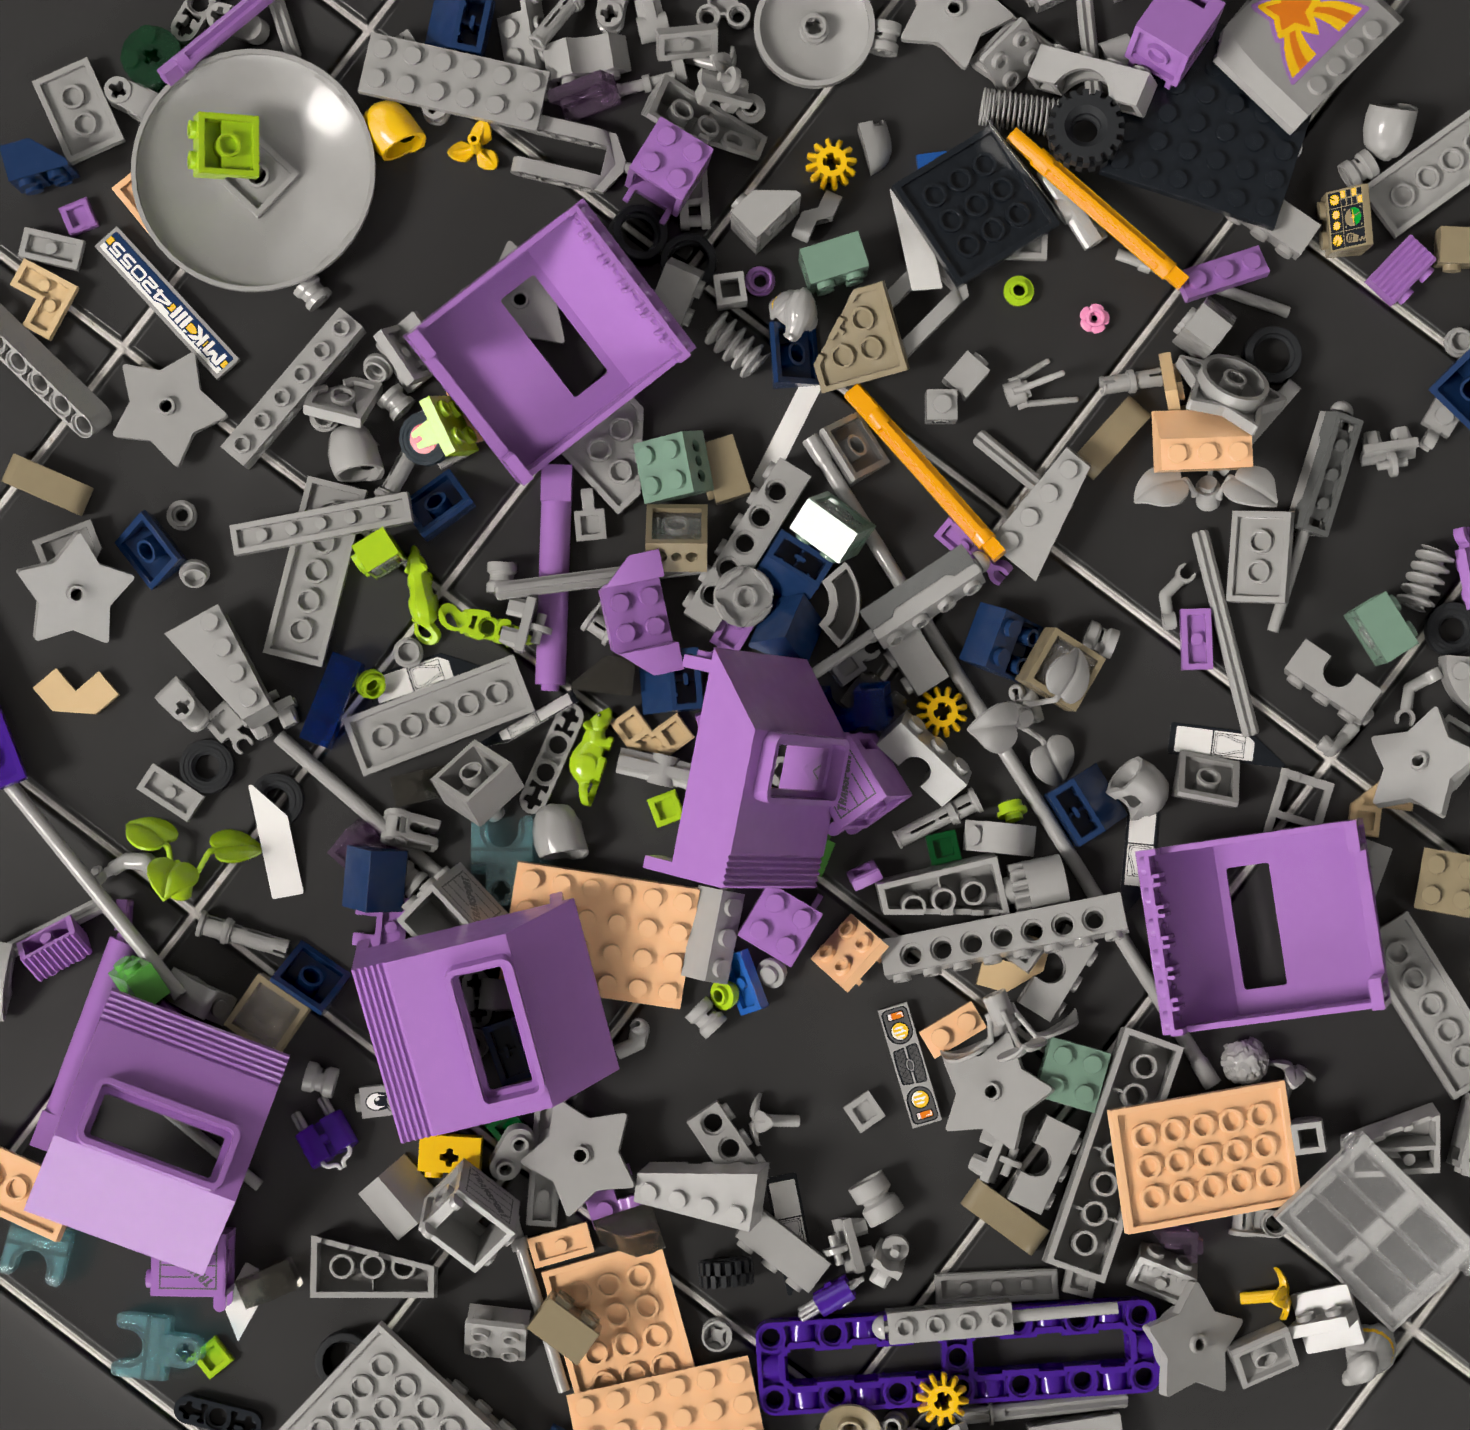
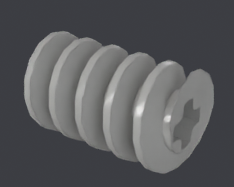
(735, 346)
(1424, 578)

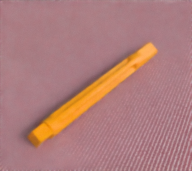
(1098, 209)
(924, 472)

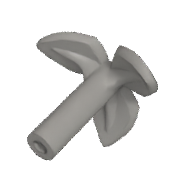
(716, 62)
(1294, 1074)
(763, 1122)

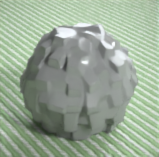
(1245, 1061)

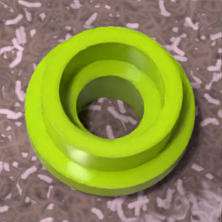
(1014, 299)
(375, 688)
(1011, 811)
(724, 995)

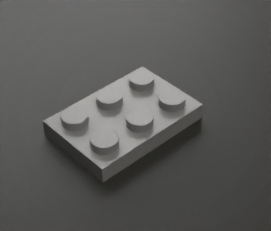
(78, 111)
(1260, 557)

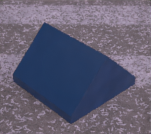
(790, 360)
(1454, 388)
(439, 505)
(150, 550)
(789, 628)
(375, 879)
(311, 978)

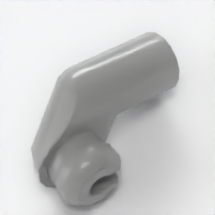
(1019, 693)
(637, 1038)

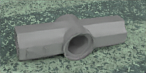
(1085, 229)
(654, 768)

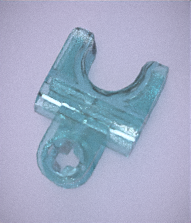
(501, 862)
(55, 1253)
(160, 1346)

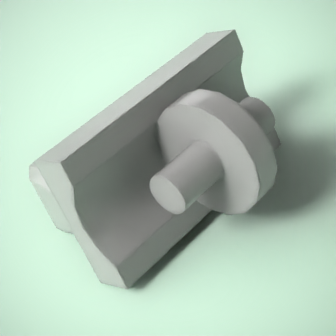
(723, 87)
(1388, 454)
(518, 637)
(287, 712)
(990, 1167)
(845, 1245)
(889, 1259)

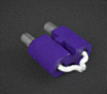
(326, 1138)
(830, 1297)

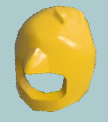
(389, 125)

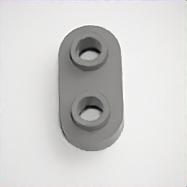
(509, 1153)

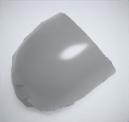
(1388, 129)
(351, 449)
(1139, 788)
(558, 833)

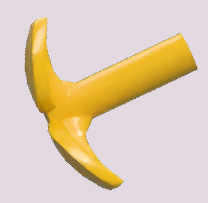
(479, 136)
(1278, 1297)

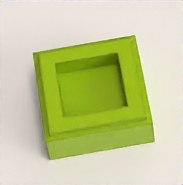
(665, 808)
(216, 1357)

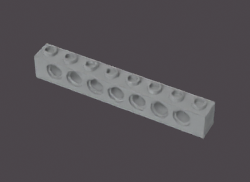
(1108, 906)

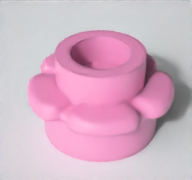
(1094, 326)

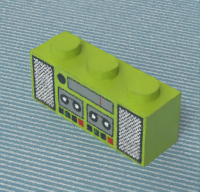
(378, 554)

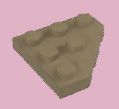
(862, 342)

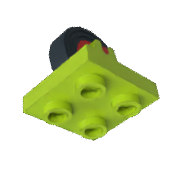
(436, 432)

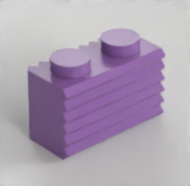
(1400, 271)
(54, 948)

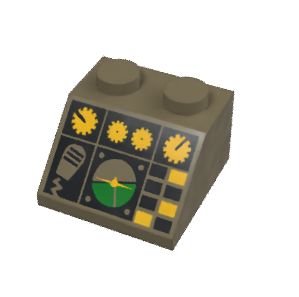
(1345, 222)

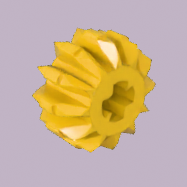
(839, 157)
(949, 718)
(952, 1401)

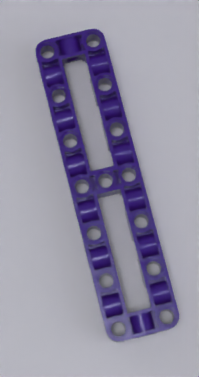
(983, 1383)

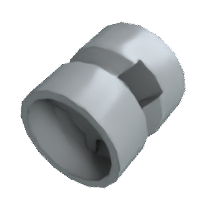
(874, 1195)

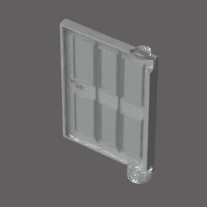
(1376, 1230)

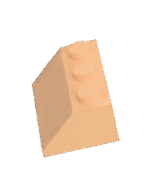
(1198, 442)

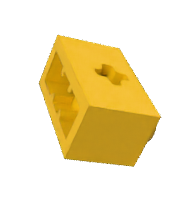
(433, 1148)

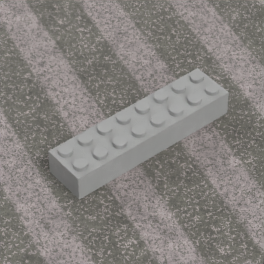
(1090, 1210)

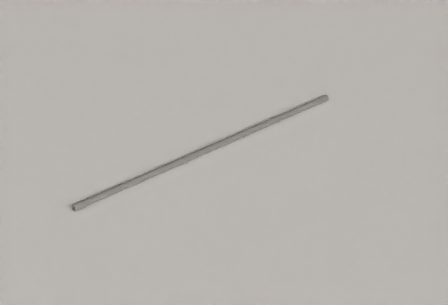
(823, 459)

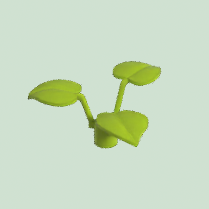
(177, 878)

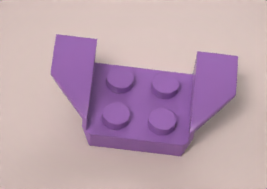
(638, 615)

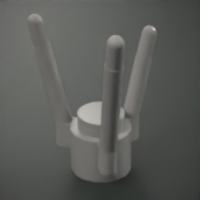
(1018, 390)

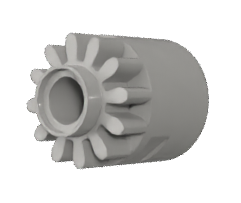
(1036, 883)

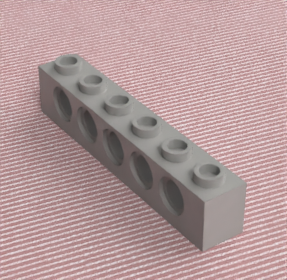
(293, 387)
(794, 483)

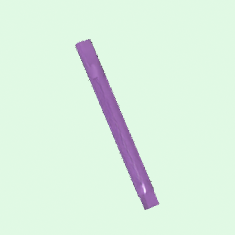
(210, 39)

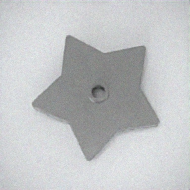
(954, 32)
(539, 313)
(1229, 389)
(190, 409)
(52, 587)
(1420, 765)
(1016, 1094)
(603, 1164)
(1191, 1342)

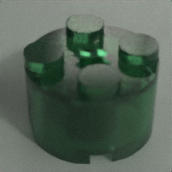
(142, 46)

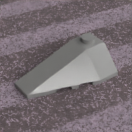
(708, 124)

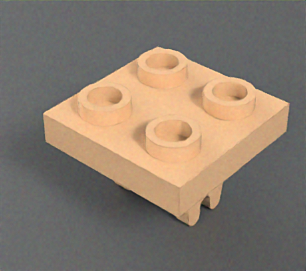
(849, 953)

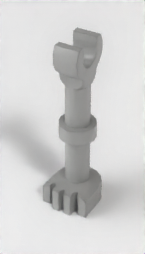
(648, 83)

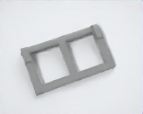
(1274, 811)

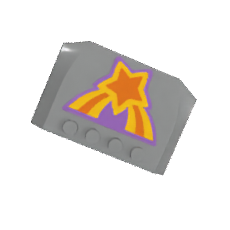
(1300, 50)

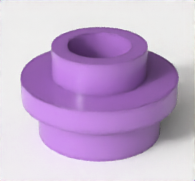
(760, 271)

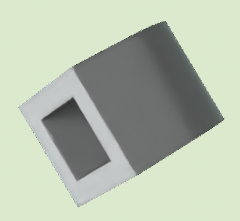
(999, 838)
(202, 999)
(1308, 1135)

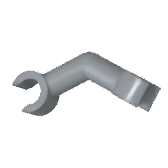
(1168, 616)
(1409, 691)

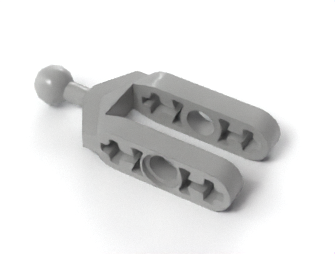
(613, 165)
(936, 317)

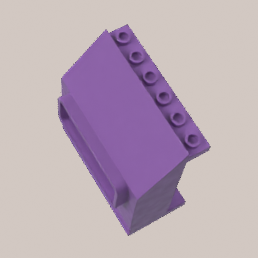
(502, 376)
(731, 819)
(1323, 922)
(426, 1032)
(181, 1073)

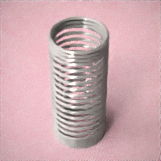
(989, 94)

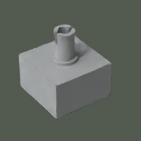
(478, 783)

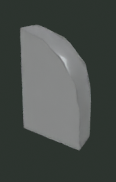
(875, 144)

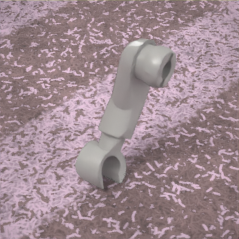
(1346, 734)
(128, 861)

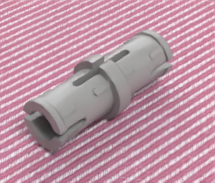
(1130, 381)

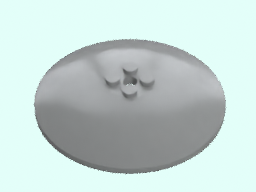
(313, 159)

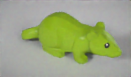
(422, 601)
(475, 623)
(587, 759)

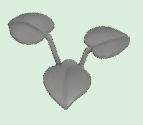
(1249, 487)
(998, 725)
(1002, 1011)

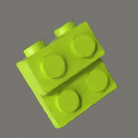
(224, 145)

